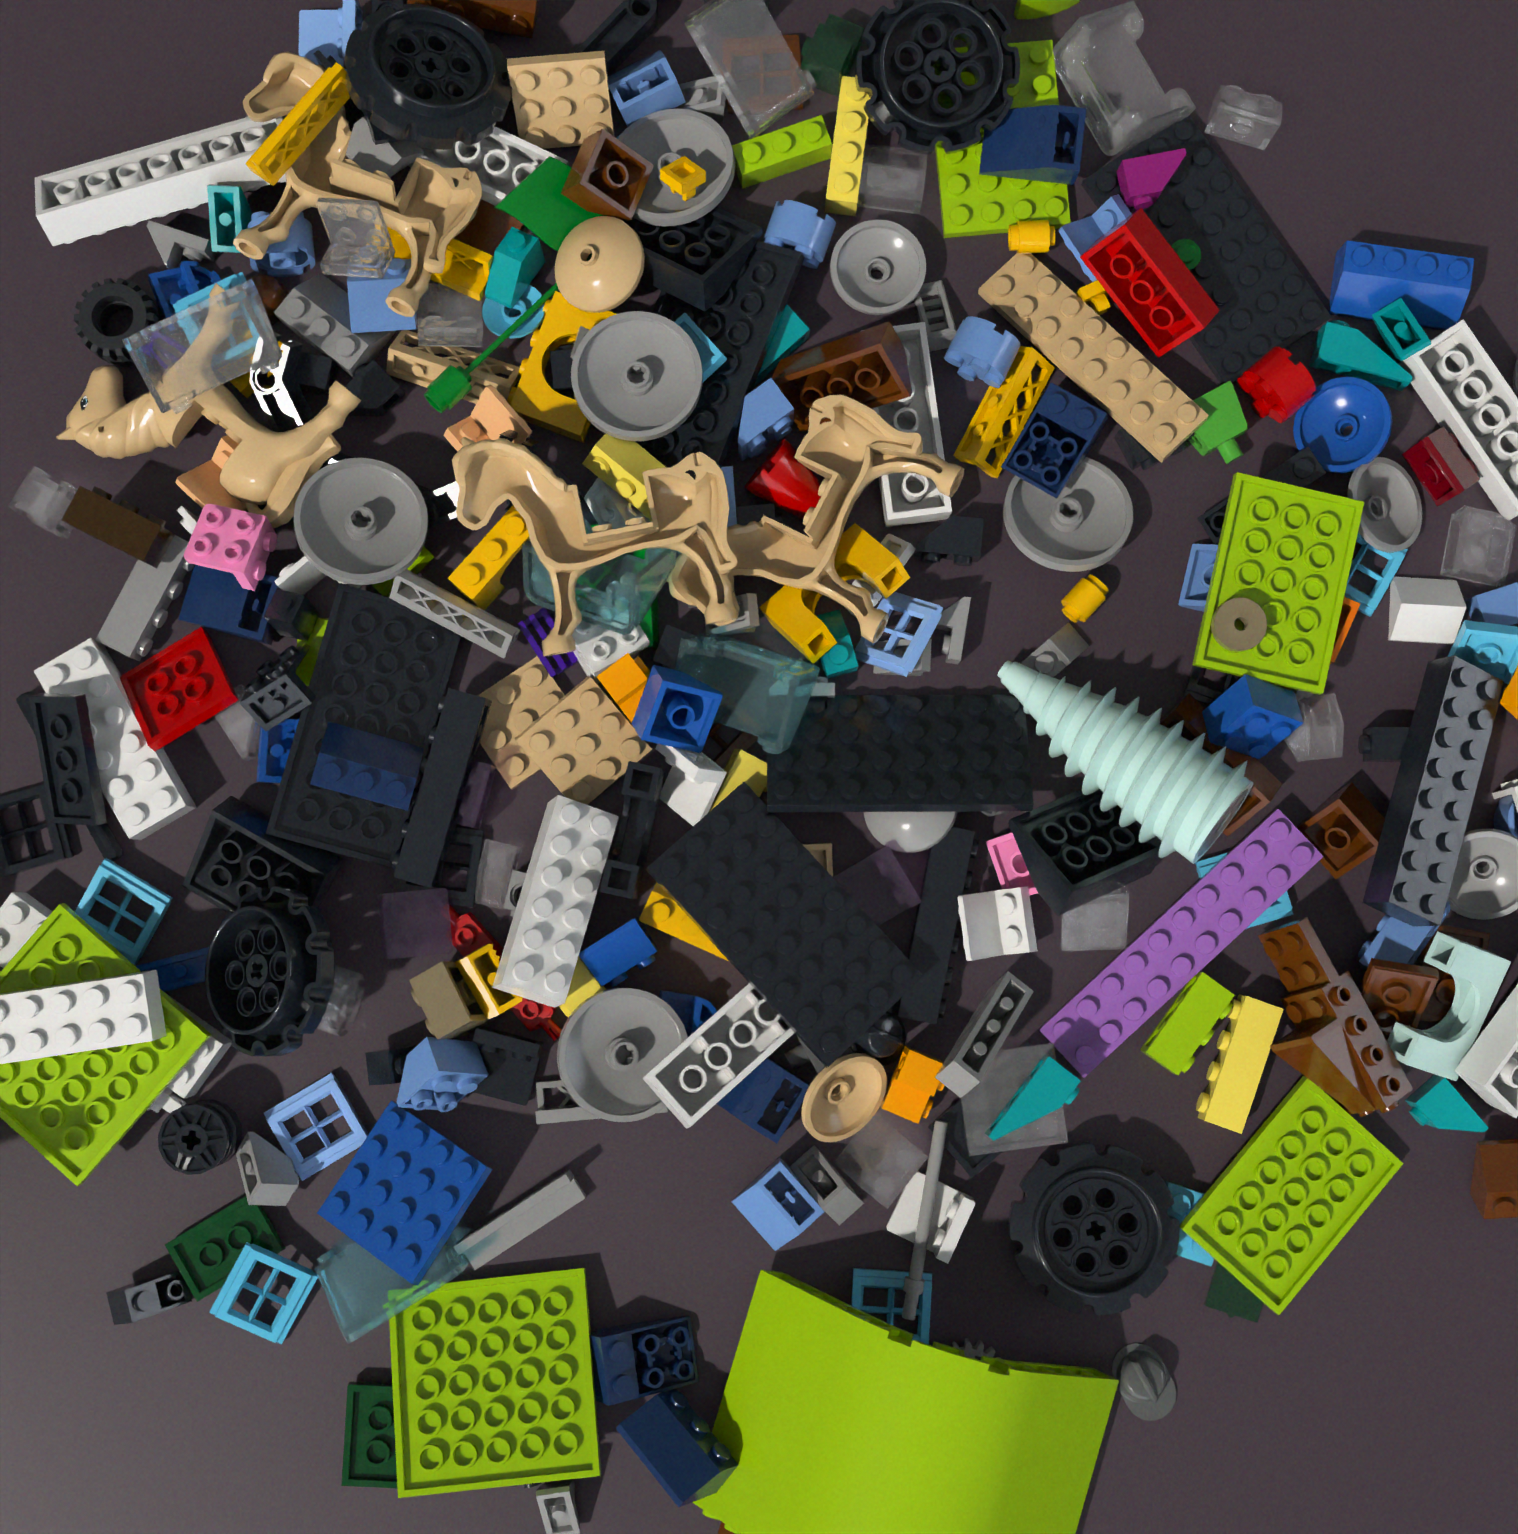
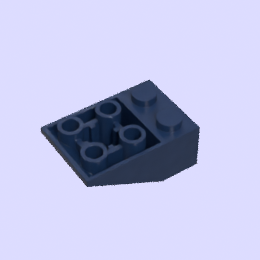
(1036, 144)
(1055, 440)
(221, 604)
(767, 1099)
(643, 1359)

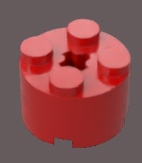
(1277, 385)

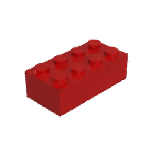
(1150, 283)

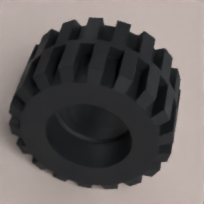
(101, 305)

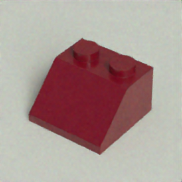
(1441, 466)

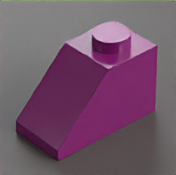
(1146, 177)

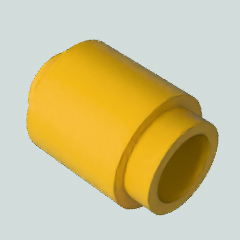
(1031, 236)
(1084, 598)

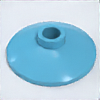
(499, 317)

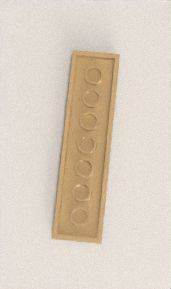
(1093, 355)

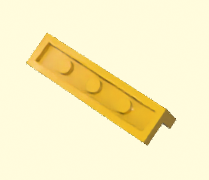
(300, 126)
(460, 268)
(1001, 405)

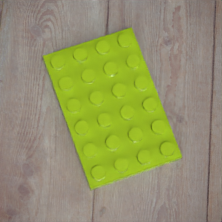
(986, 203)
(1293, 559)
(1291, 1195)

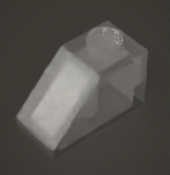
(240, 727)
(495, 873)

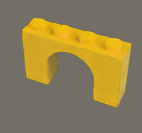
(533, 396)
(857, 557)
(482, 569)

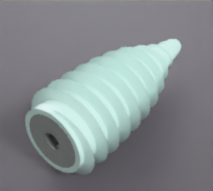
(1135, 761)

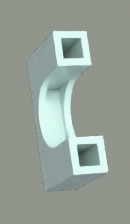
(1477, 981)

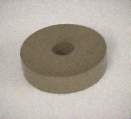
(1252, 617)

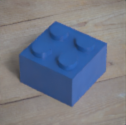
(1252, 717)

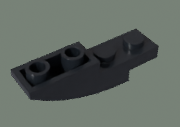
(1298, 471)

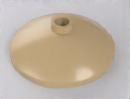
(609, 274)
(844, 1097)

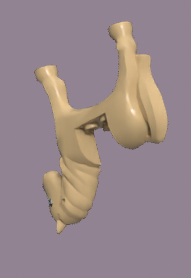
(424, 212)
(850, 455)
(260, 471)
(683, 512)

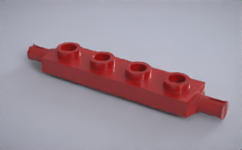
(470, 935)

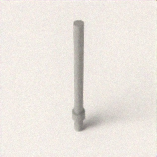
(914, 1283)

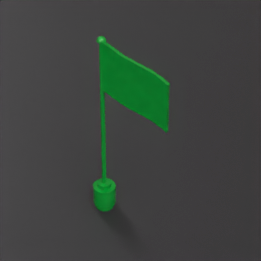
(550, 217)

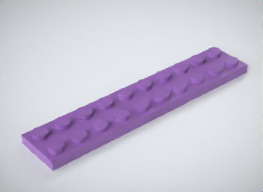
(1180, 942)

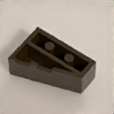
(119, 525)

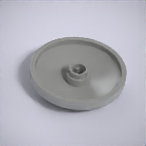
(667, 137)
(636, 376)
(360, 521)
(1077, 528)
(612, 1046)

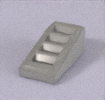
(939, 334)

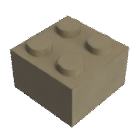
(447, 1002)

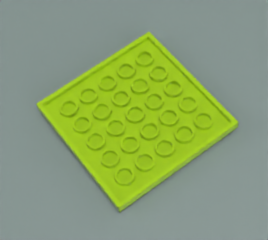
(88, 1100)
(494, 1385)

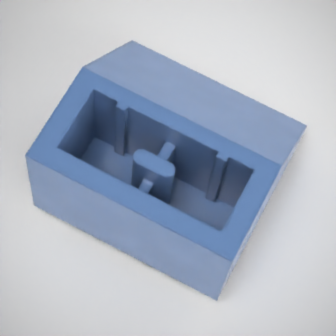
(645, 88)
(763, 418)
(440, 1074)
(778, 1205)

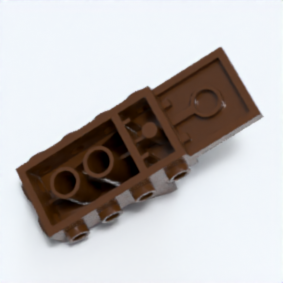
(1327, 1040)

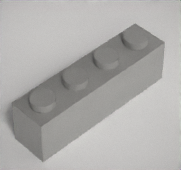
(145, 602)
(984, 1034)

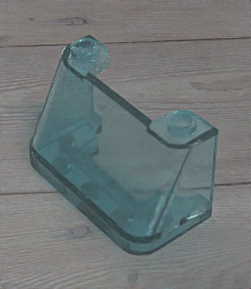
(610, 594)
(759, 687)
(368, 1292)

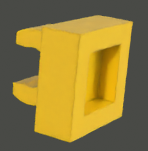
(683, 177)
(1095, 296)

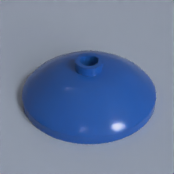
(1333, 408)

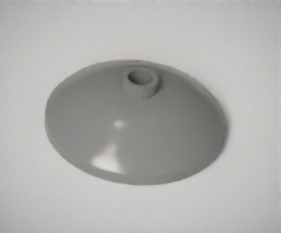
(884, 248)
(1391, 505)
(909, 830)
(1486, 890)

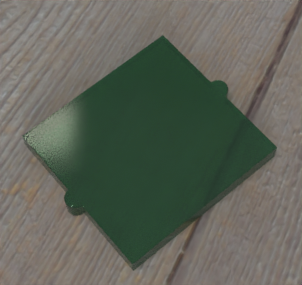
(1232, 1296)

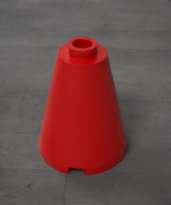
(785, 482)

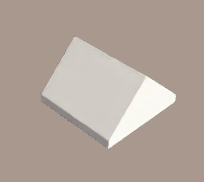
(1425, 610)

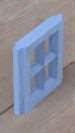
(909, 607)
(303, 1101)

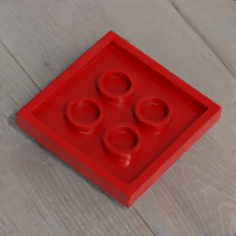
(178, 688)

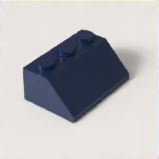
(367, 766)
(678, 1447)

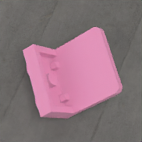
(232, 543)

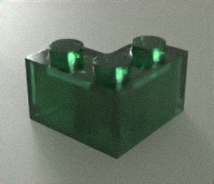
(831, 52)

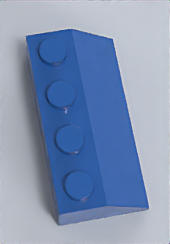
(1376, 275)

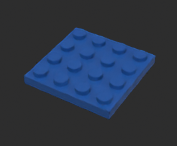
(404, 1192)

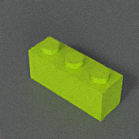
(782, 151)
(1188, 1023)

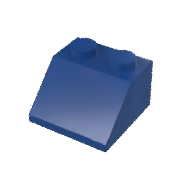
(676, 710)
(619, 952)

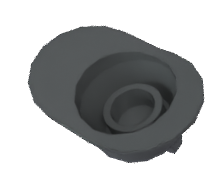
(1144, 1381)

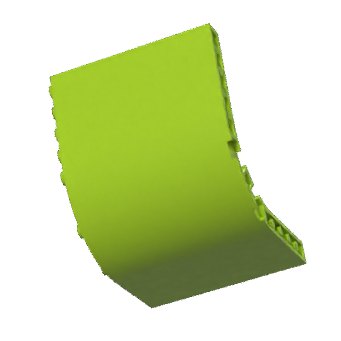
(886, 1435)

